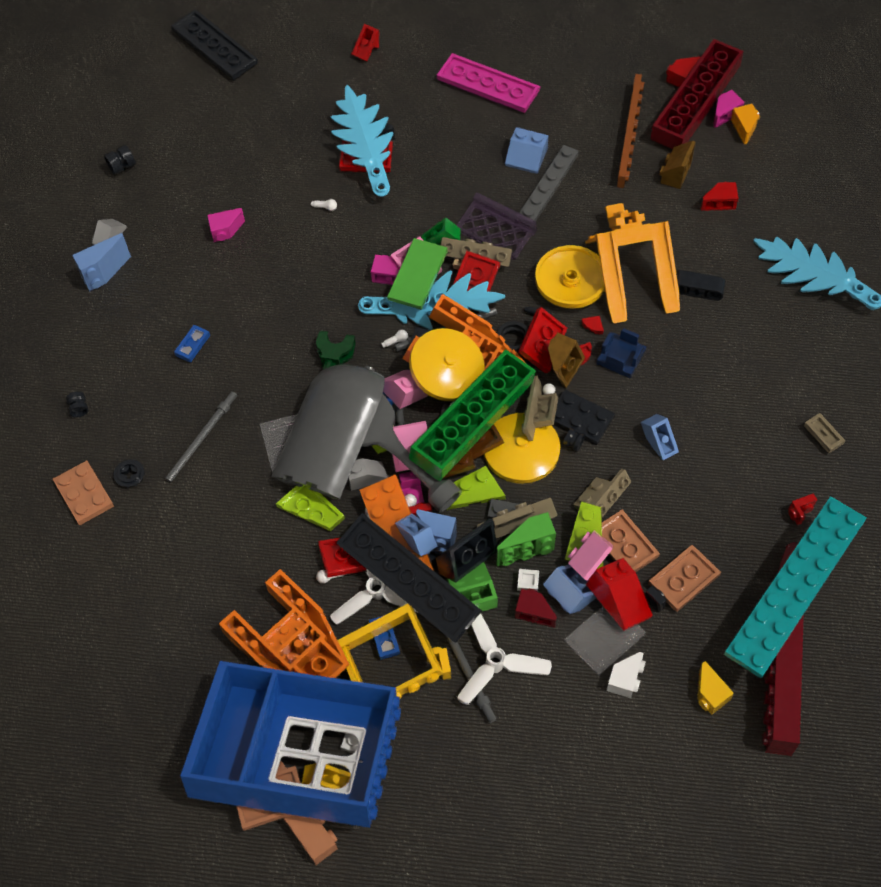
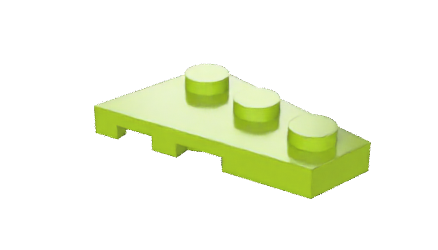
(587, 520)

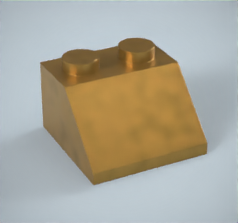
(677, 165)
(565, 357)

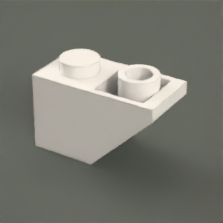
(624, 675)

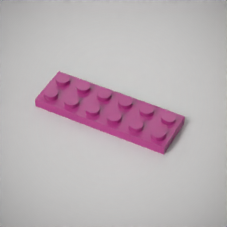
(488, 82)

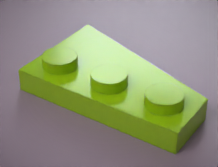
(476, 488)
(311, 507)

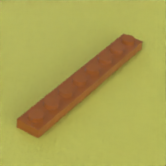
(630, 135)

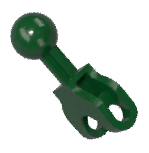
(334, 354)

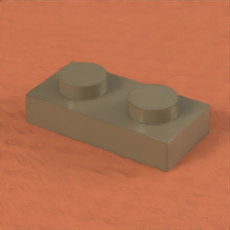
(824, 433)

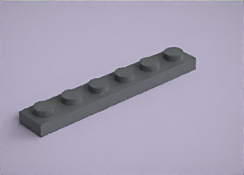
(549, 182)

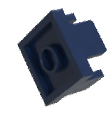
(621, 352)

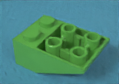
(529, 539)
(478, 588)

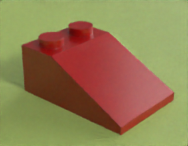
(620, 593)

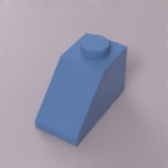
(660, 436)
(417, 534)

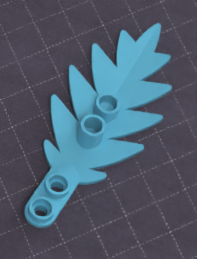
(364, 136)
(816, 267)
(475, 299)

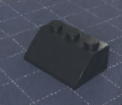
(468, 552)

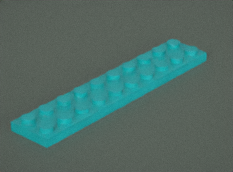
(795, 587)

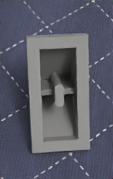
(106, 229)

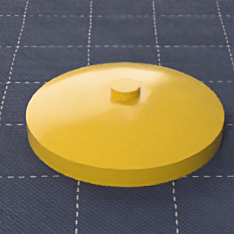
(570, 276)
(445, 363)
(522, 459)

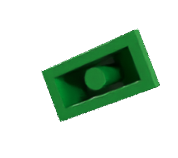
(445, 229)

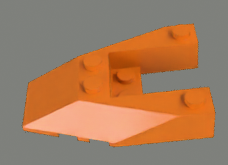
(459, 318)
(296, 643)

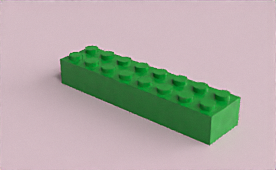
(471, 415)

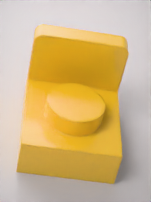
(442, 658)

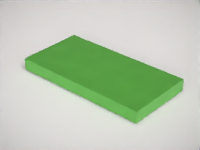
(417, 273)

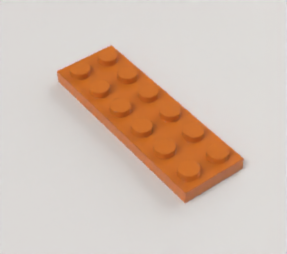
(388, 505)

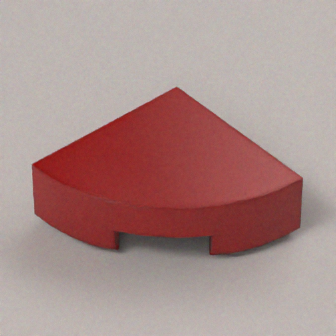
(593, 324)
(586, 349)

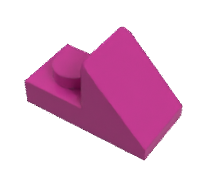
(411, 485)

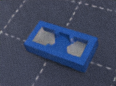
(192, 343)
(386, 643)

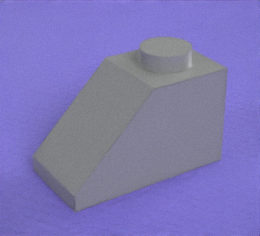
(365, 473)

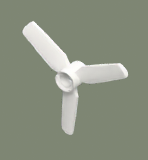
(364, 597)
(510, 662)

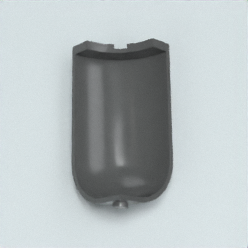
(330, 429)

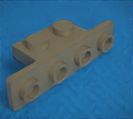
(458, 248)
(540, 409)
(604, 492)
(508, 522)

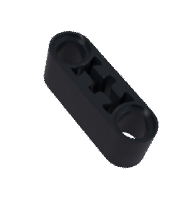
(700, 285)

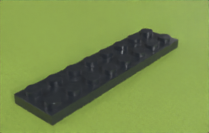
(409, 577)

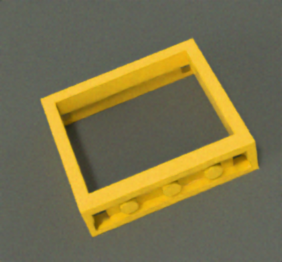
(382, 625)

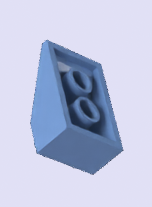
(102, 261)

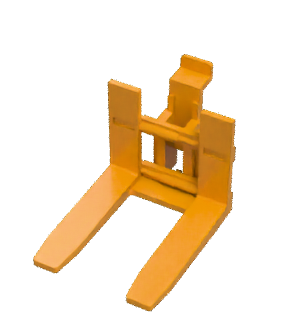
(628, 234)

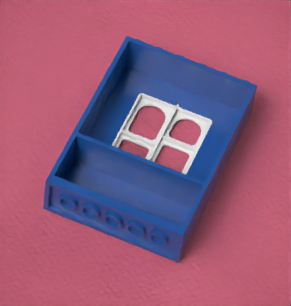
(246, 735)

